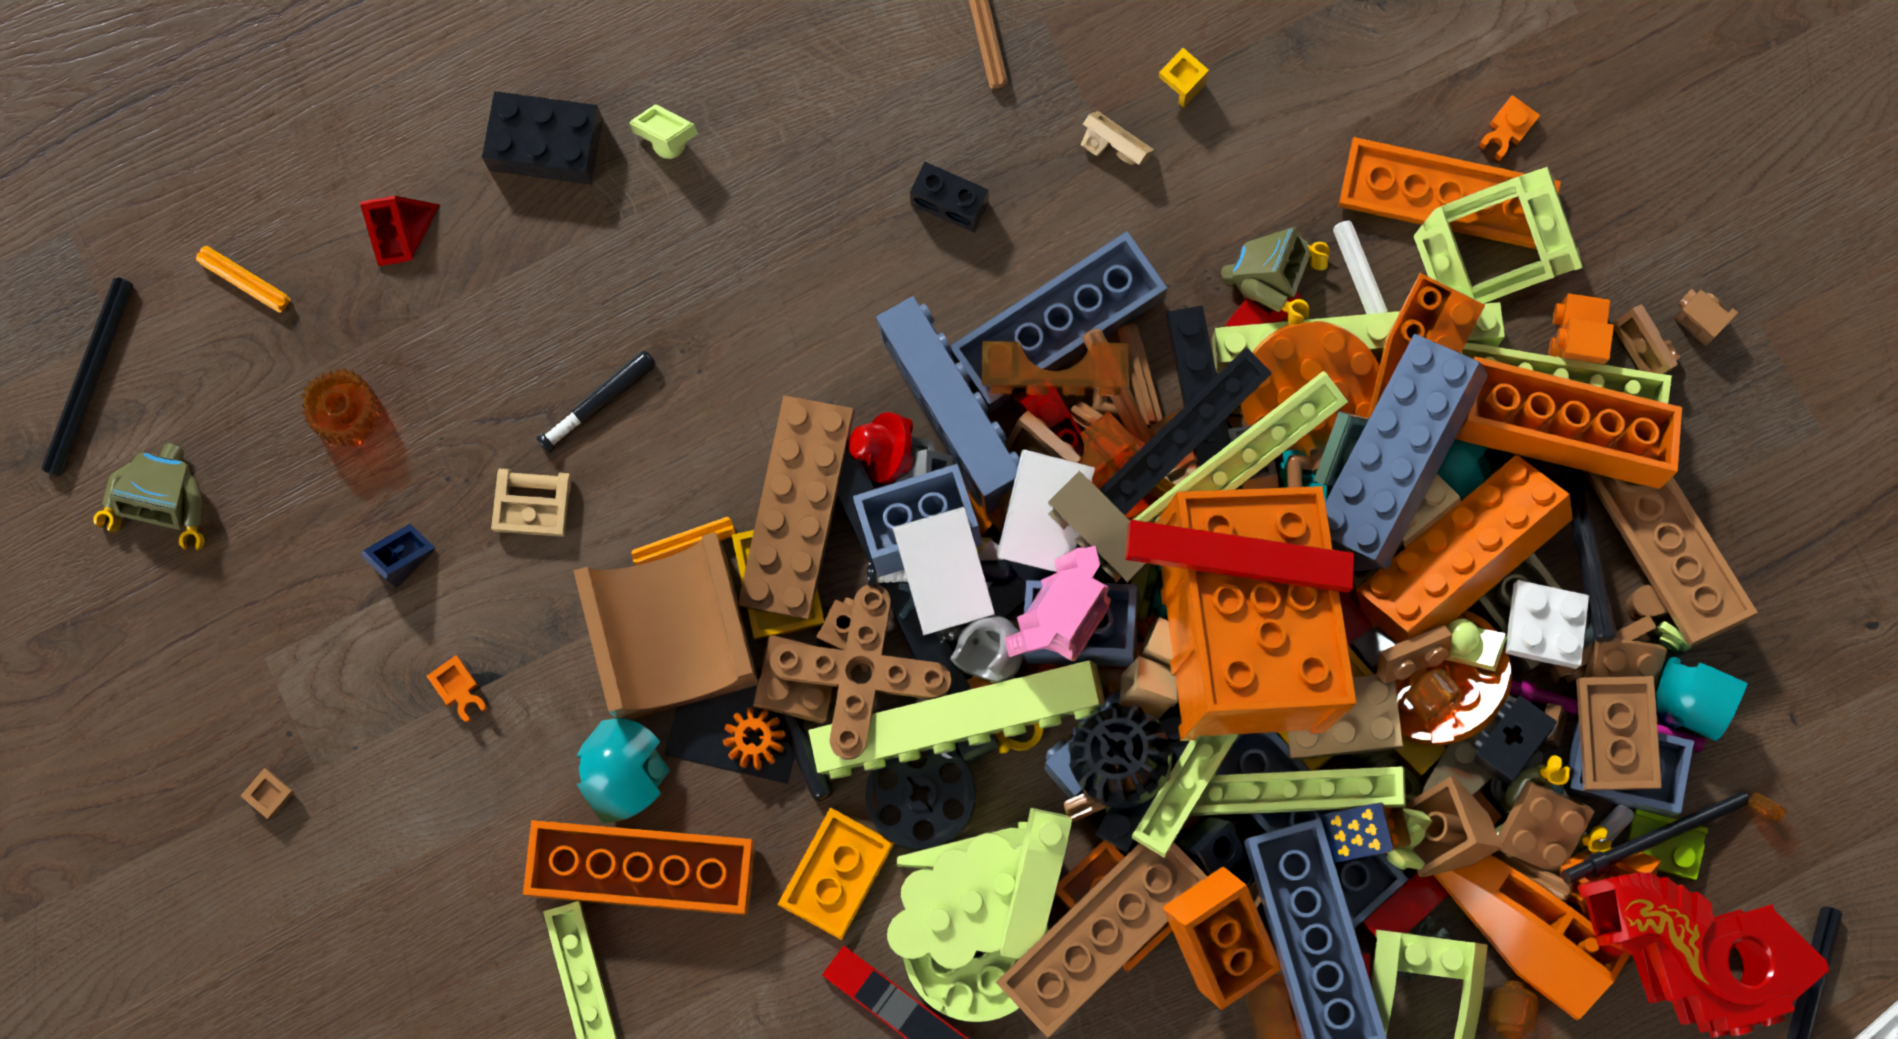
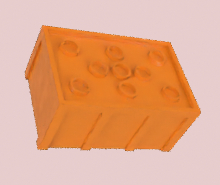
(1255, 648)

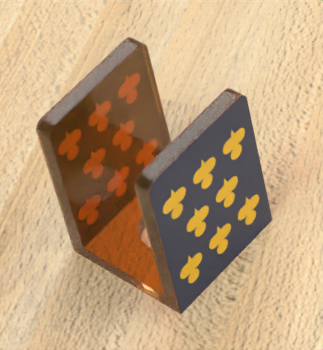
(1365, 831)

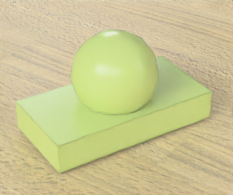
(665, 131)
(1475, 645)

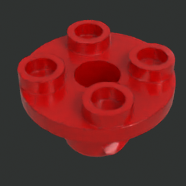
(884, 447)

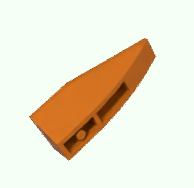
(1432, 313)
(1535, 933)

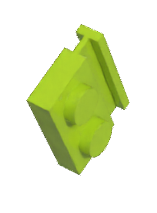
(1679, 855)

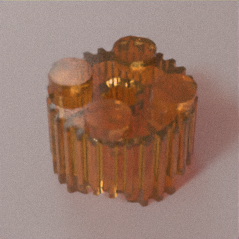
(341, 389)

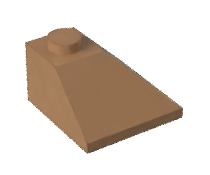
(1459, 828)

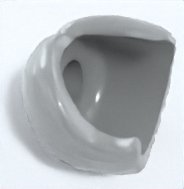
(984, 652)

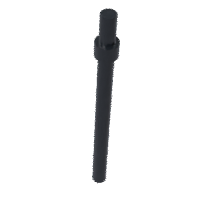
(1600, 862)

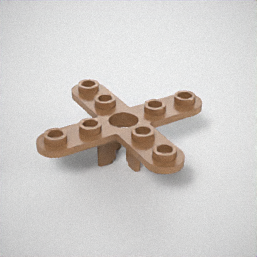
(863, 647)

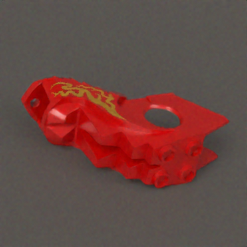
(1687, 951)

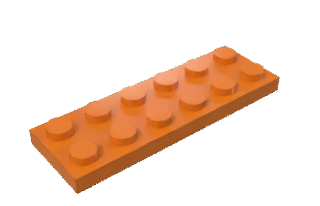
(1414, 183)

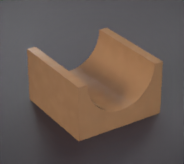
(667, 631)

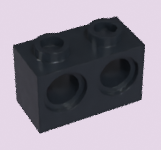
(949, 197)
(1214, 845)

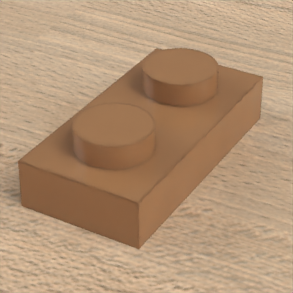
(1414, 654)

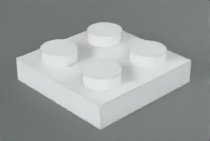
(1547, 624)

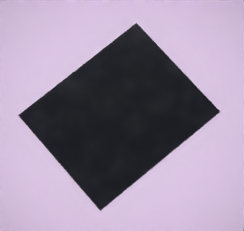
(700, 733)

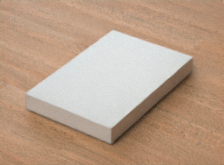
(1028, 530)
(943, 570)

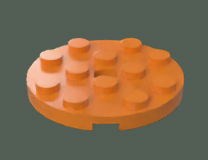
(1300, 354)
(1481, 699)

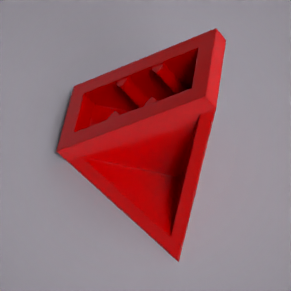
(396, 226)

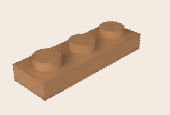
(1636, 631)

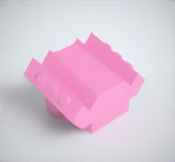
(1064, 609)

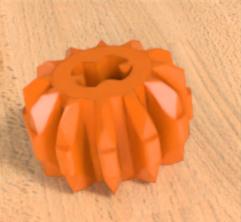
(757, 726)

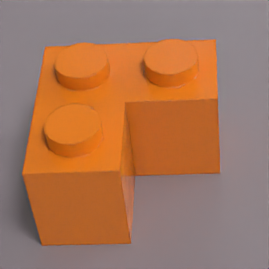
(1582, 329)

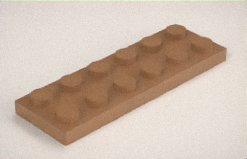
(796, 507)
(1676, 556)
(1098, 935)

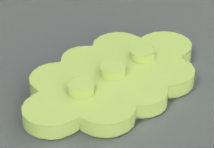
(958, 903)

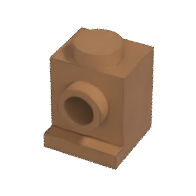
(1703, 315)
(830, 633)

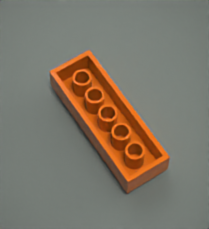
(1575, 425)
(1466, 552)
(639, 868)

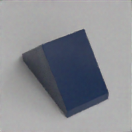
(398, 554)

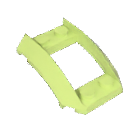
(1545, 221)
(1429, 957)

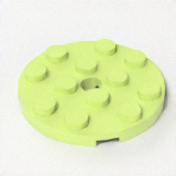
(967, 991)

